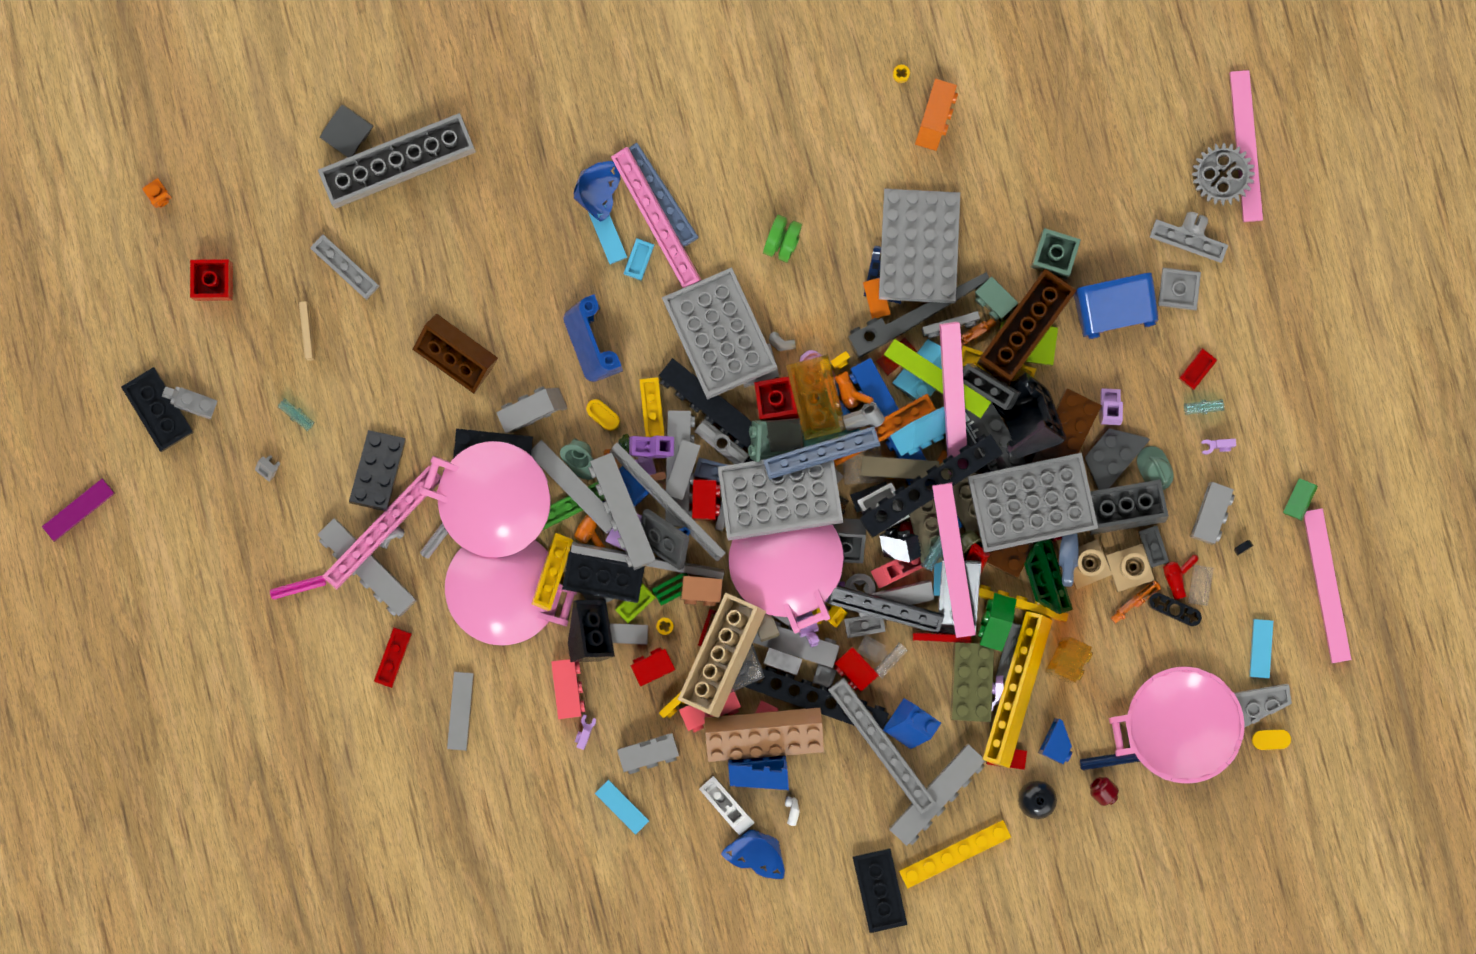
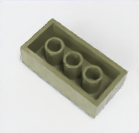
(972, 682)

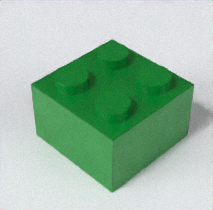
(997, 621)

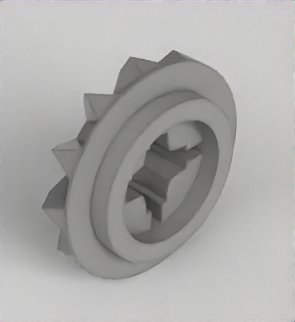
(861, 579)

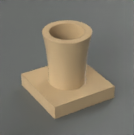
(1100, 569)
(1121, 573)

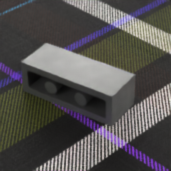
(990, 386)

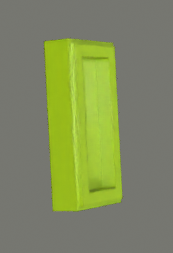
(630, 610)

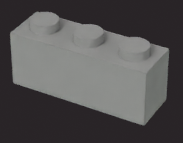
(1212, 513)

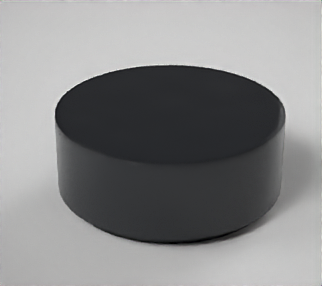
(1243, 547)

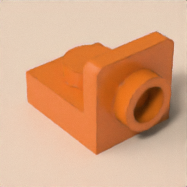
(157, 193)

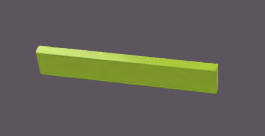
(932, 375)

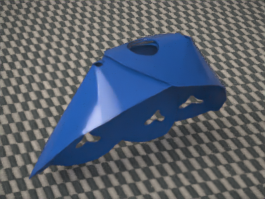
(593, 188)
(757, 851)

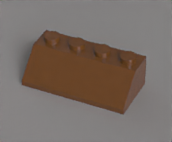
(454, 353)

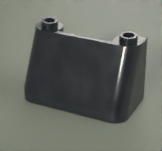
(1032, 420)

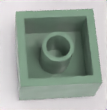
(1055, 253)

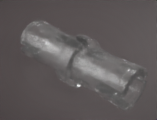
(890, 660)

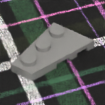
(1263, 701)

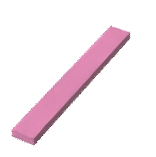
(1246, 140)
(655, 217)
(953, 390)
(378, 531)
(954, 560)
(1326, 586)

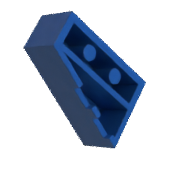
(759, 773)

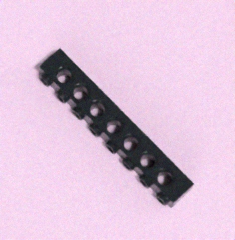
(991, 452)
(801, 699)

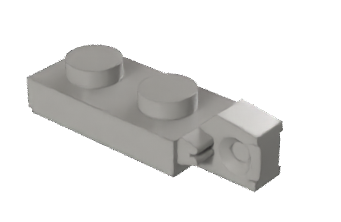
(190, 401)

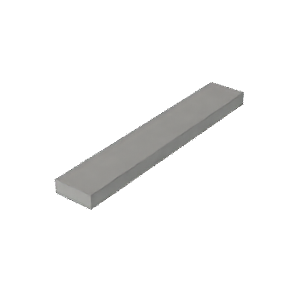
(572, 485)

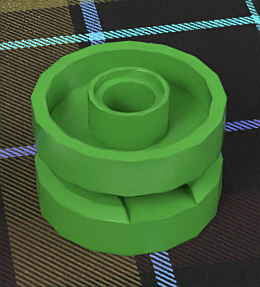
(781, 238)

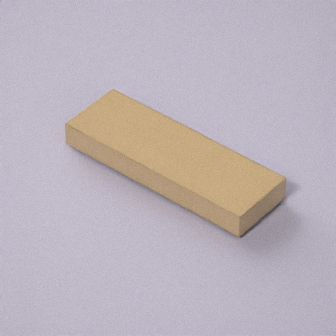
(307, 331)

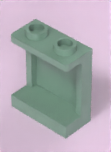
(760, 443)

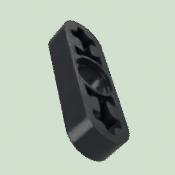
(1185, 620)

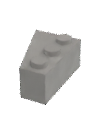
(531, 408)
(648, 753)

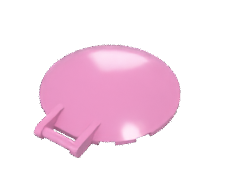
(491, 498)
(788, 572)
(495, 595)
(1182, 725)

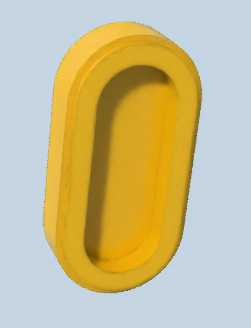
(603, 415)
(1271, 739)

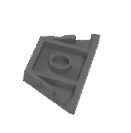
(1112, 456)

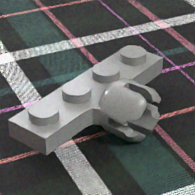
(1190, 237)

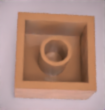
(701, 590)

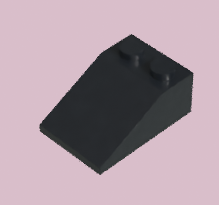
(590, 632)

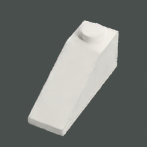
(726, 806)

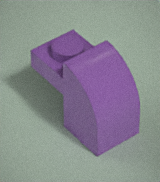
(651, 446)

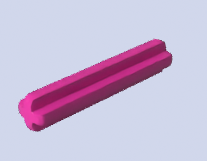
(297, 587)

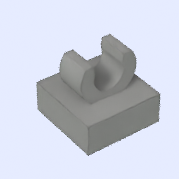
(266, 468)

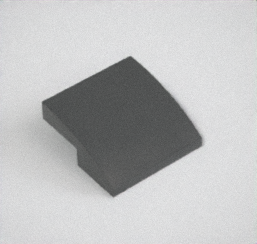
(346, 131)

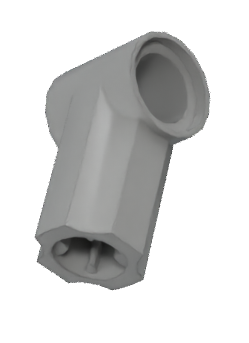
(868, 415)

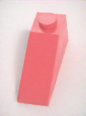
(894, 570)

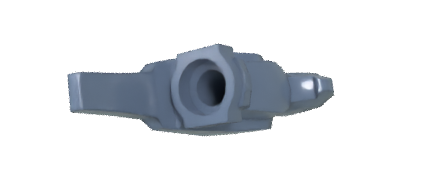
(1068, 558)

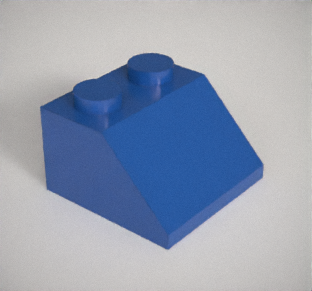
(911, 725)
(1057, 743)

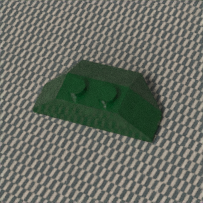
(1046, 577)

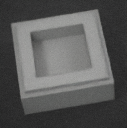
(824, 676)

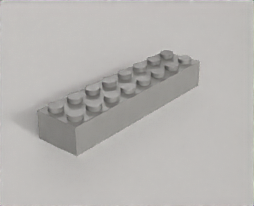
(396, 161)

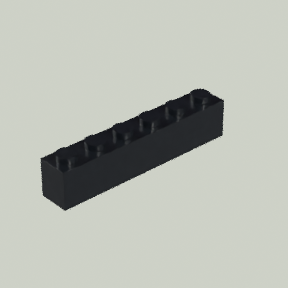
(716, 408)

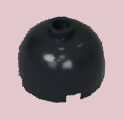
(1028, 799)

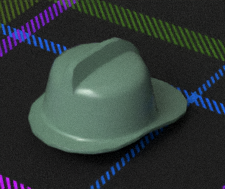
(578, 458)
(1155, 466)

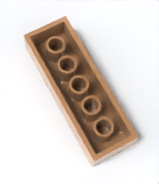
(764, 734)

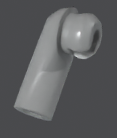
(781, 345)
(398, 532)

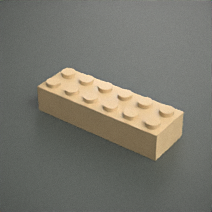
(721, 655)

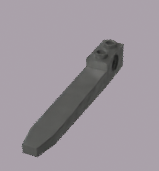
(892, 330)

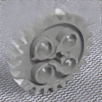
(1210, 162)

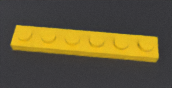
(1022, 604)
(955, 854)

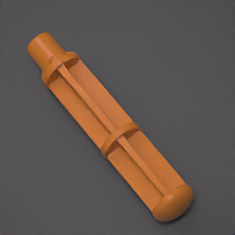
(977, 331)
(1136, 601)

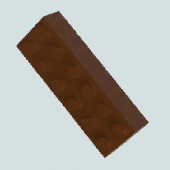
(1026, 327)

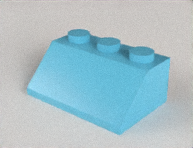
(910, 384)
(920, 433)

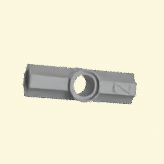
(712, 435)

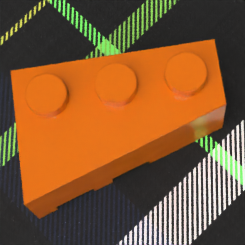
(936, 114)

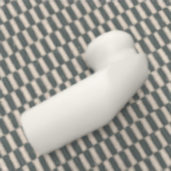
(794, 810)

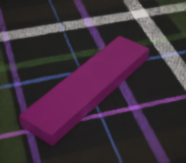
(78, 510)

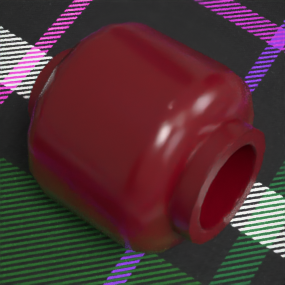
(1104, 791)

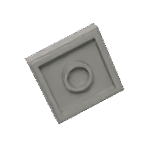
(1179, 289)

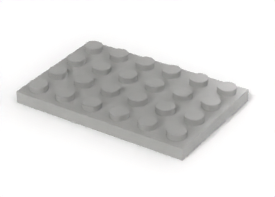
(919, 246)
(719, 333)
(1032, 502)
(777, 505)

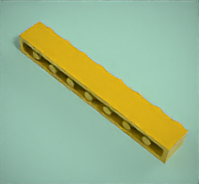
(1017, 689)

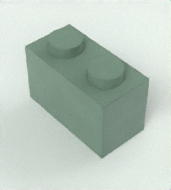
(996, 300)

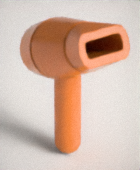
(848, 392)
(586, 531)

